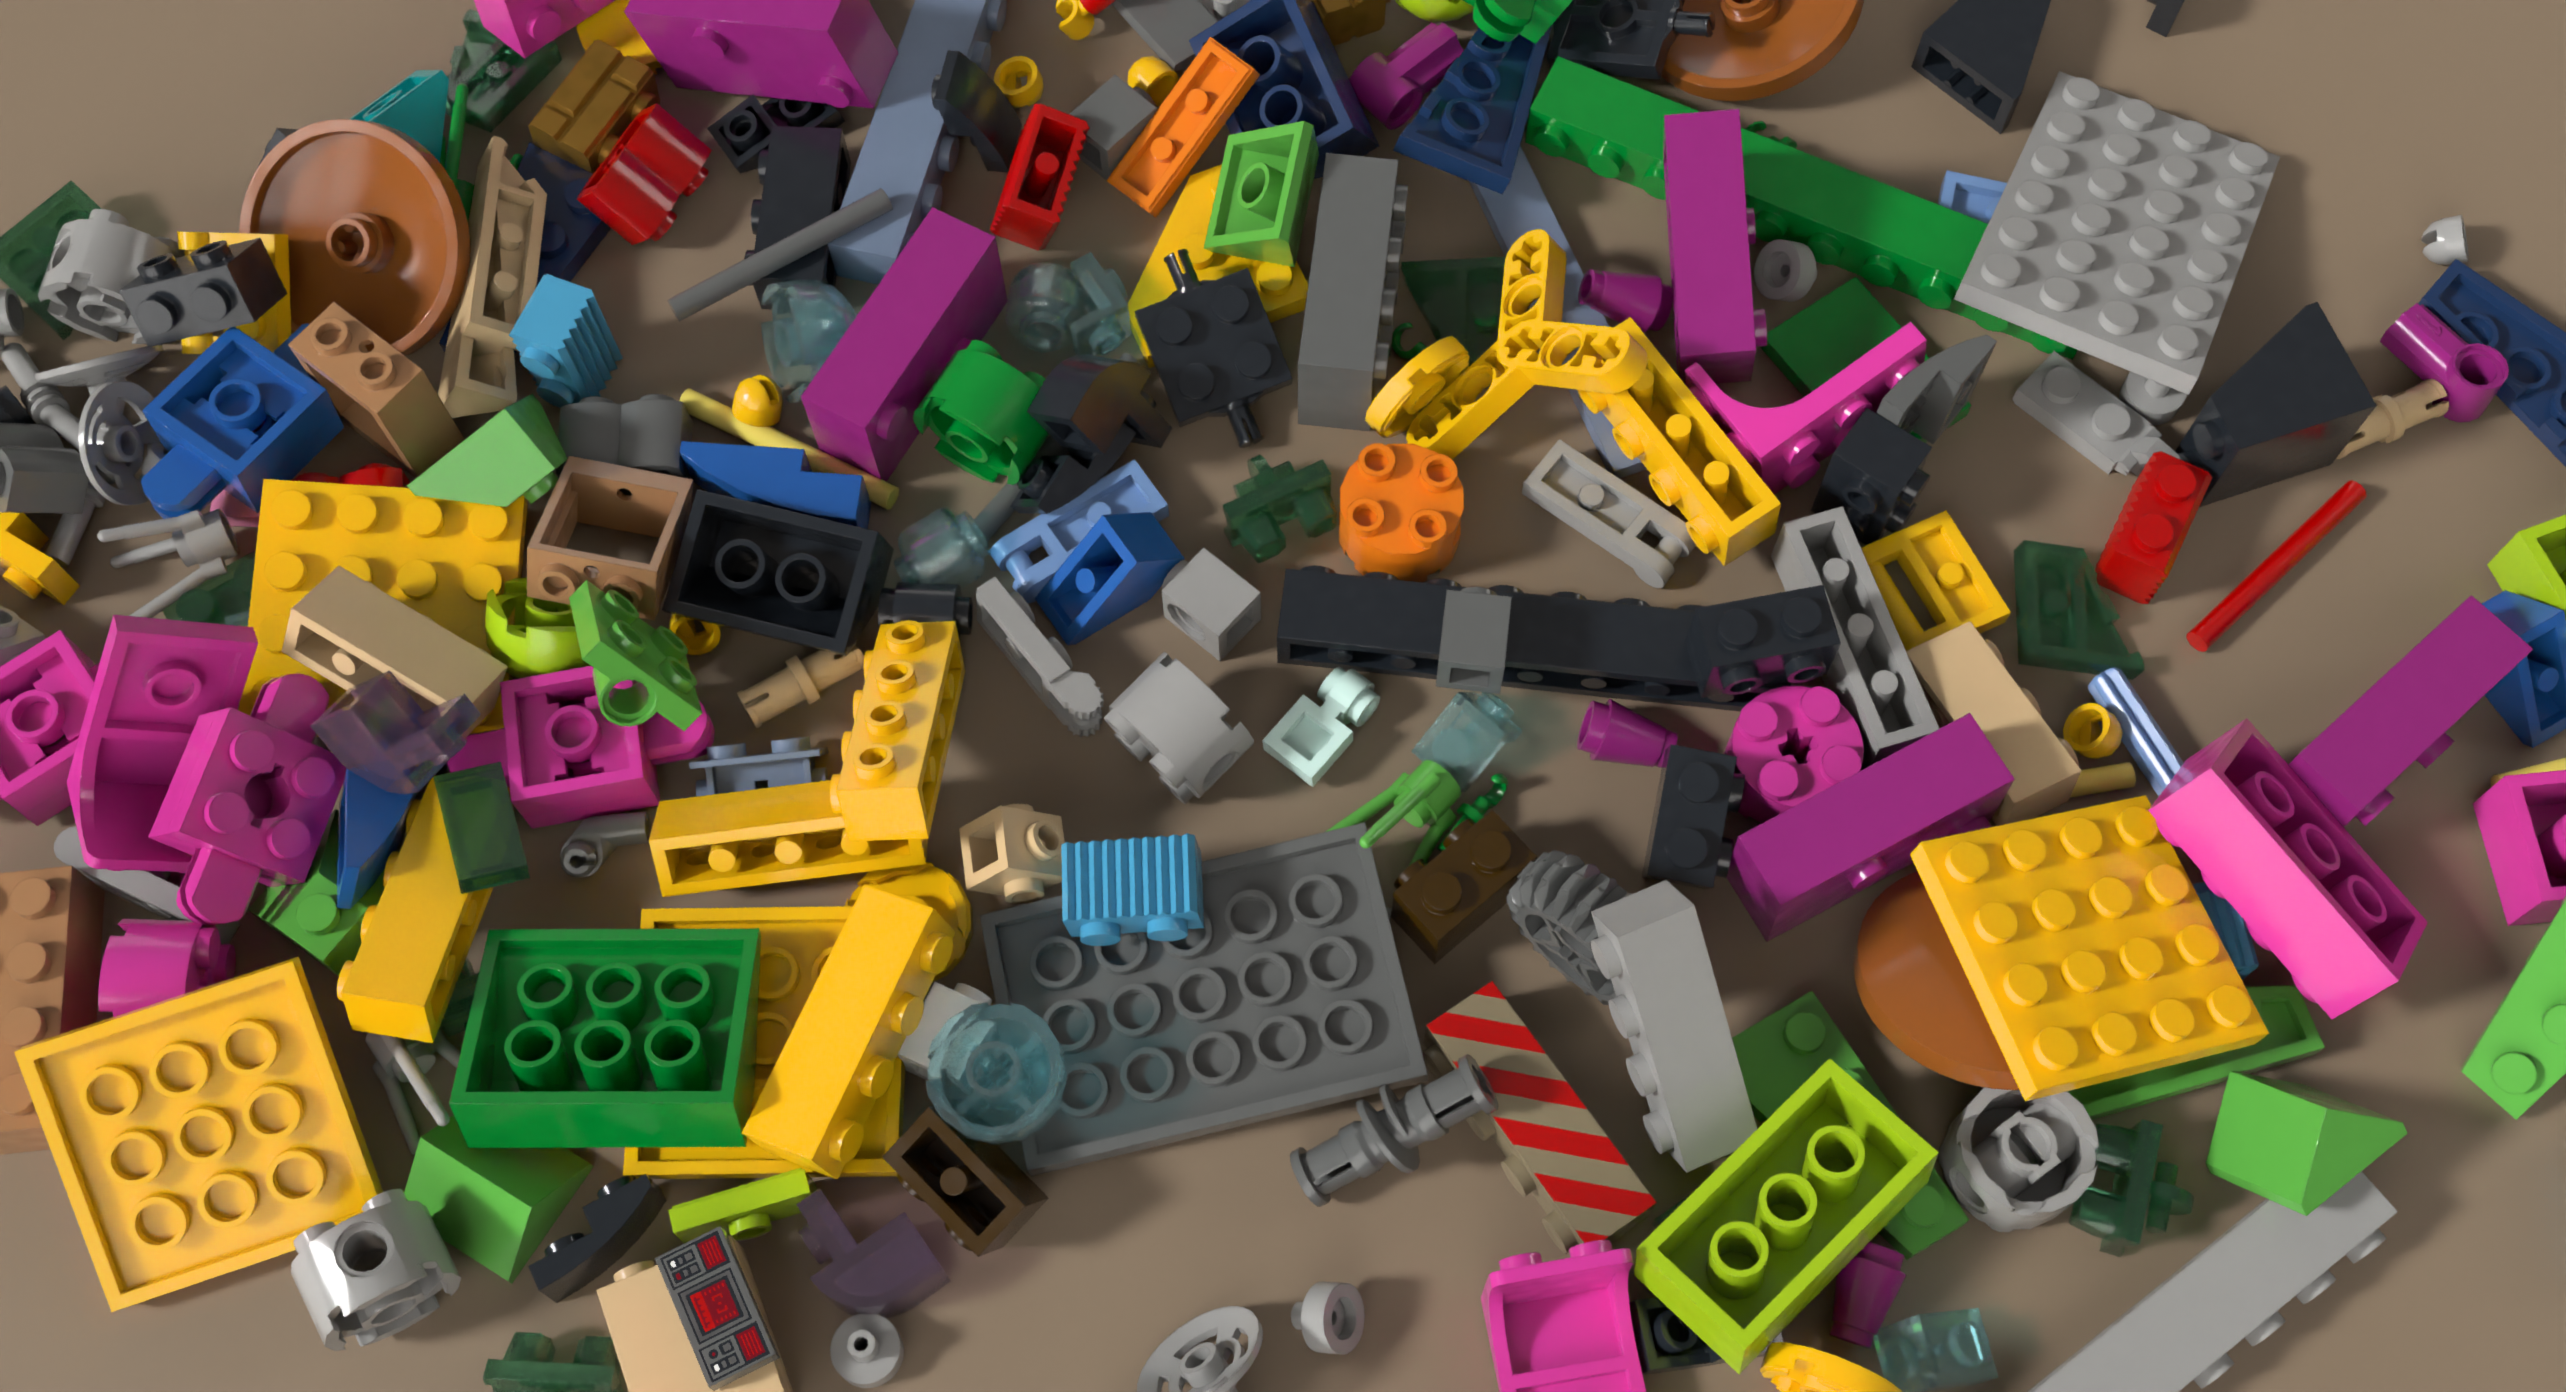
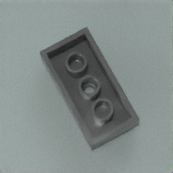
(1351, 291)

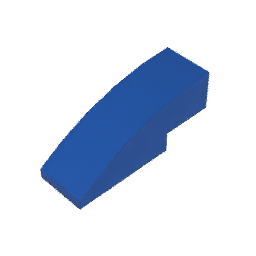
(777, 480)
(368, 832)

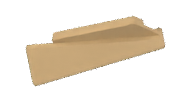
(501, 278)

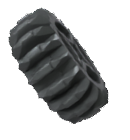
(1554, 910)

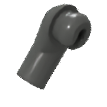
(598, 839)

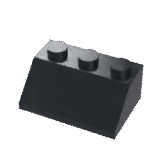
(777, 573)

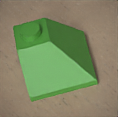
(499, 461)
(309, 910)

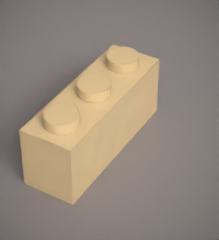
(358, 632)
(1969, 676)

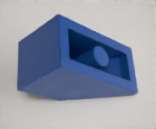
(1108, 574)
(2535, 690)

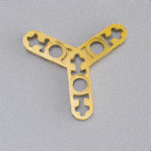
(1513, 362)

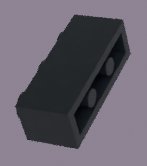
(802, 183)

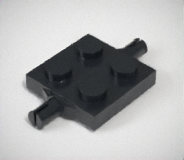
(1624, 35)
(1213, 348)

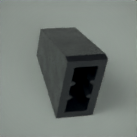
(1983, 54)

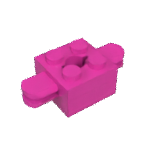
(40, 701)
(558, 724)
(225, 793)

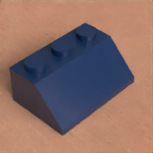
(1297, 76)

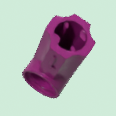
(1396, 84)
(2434, 351)

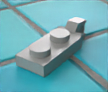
(2089, 417)

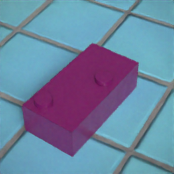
(770, 47)
(1710, 246)
(923, 311)
(2408, 712)
(1867, 826)

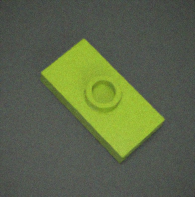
(745, 1209)

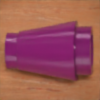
(1626, 296)
(1623, 736)
(1865, 1294)

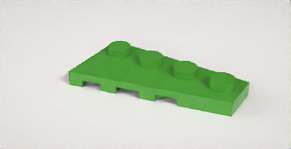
(2526, 1037)
(2289, 1039)
(1783, 1054)

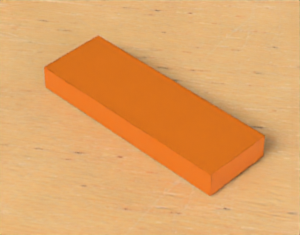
(1183, 127)

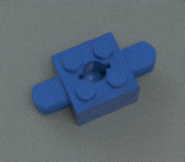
(210, 418)

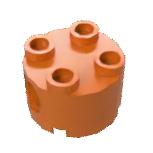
(1401, 511)

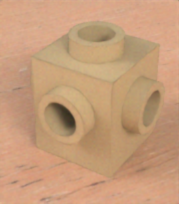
(1013, 853)

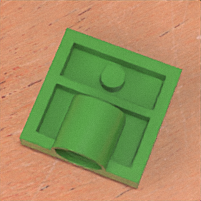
(629, 649)

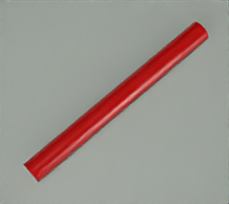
(2276, 566)

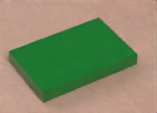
(1831, 337)

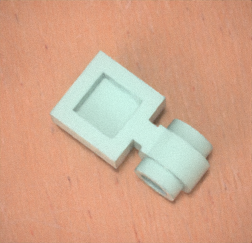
(1316, 736)

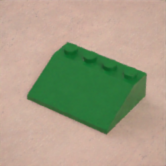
(610, 1039)

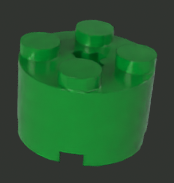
(983, 415)

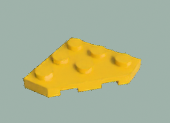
(1279, 286)

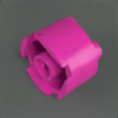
(1790, 728)
(161, 962)

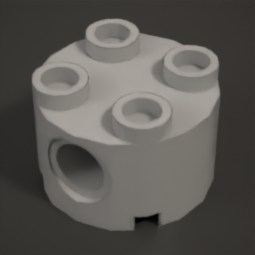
(91, 267)
(1180, 726)
(2019, 1158)
(373, 1271)

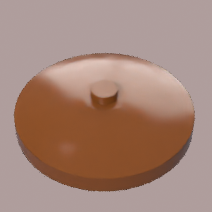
(1759, 46)
(365, 228)
(1920, 991)

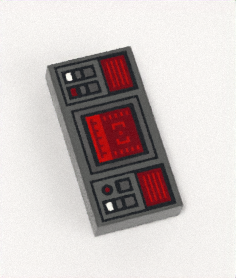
(717, 1308)

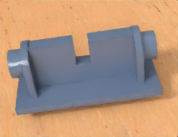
(733, 770)

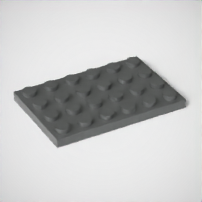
(1243, 1021)

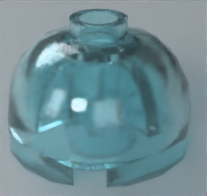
(803, 331)
(996, 1073)

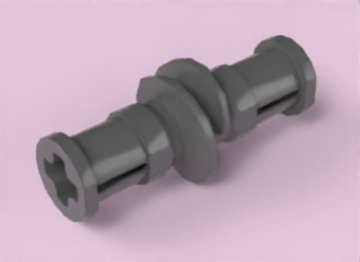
(1394, 1131)

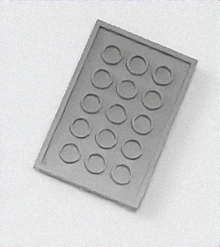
(2120, 232)

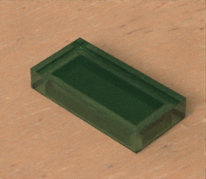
(481, 827)

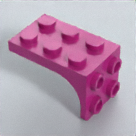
(1792, 439)
(136, 728)
(1563, 1322)

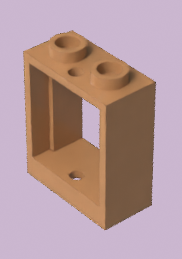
(377, 390)
(592, 495)

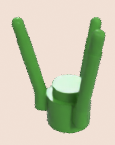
(1419, 799)

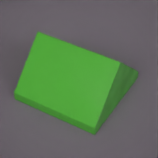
(1264, 193)
(2294, 1140)
(492, 1199)

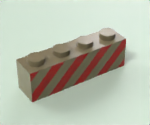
(1540, 1124)

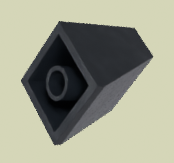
(2280, 411)

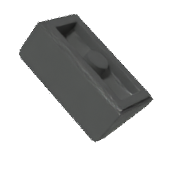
(1167, 26)

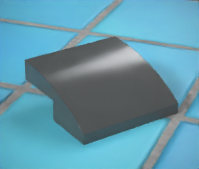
(1937, 389)

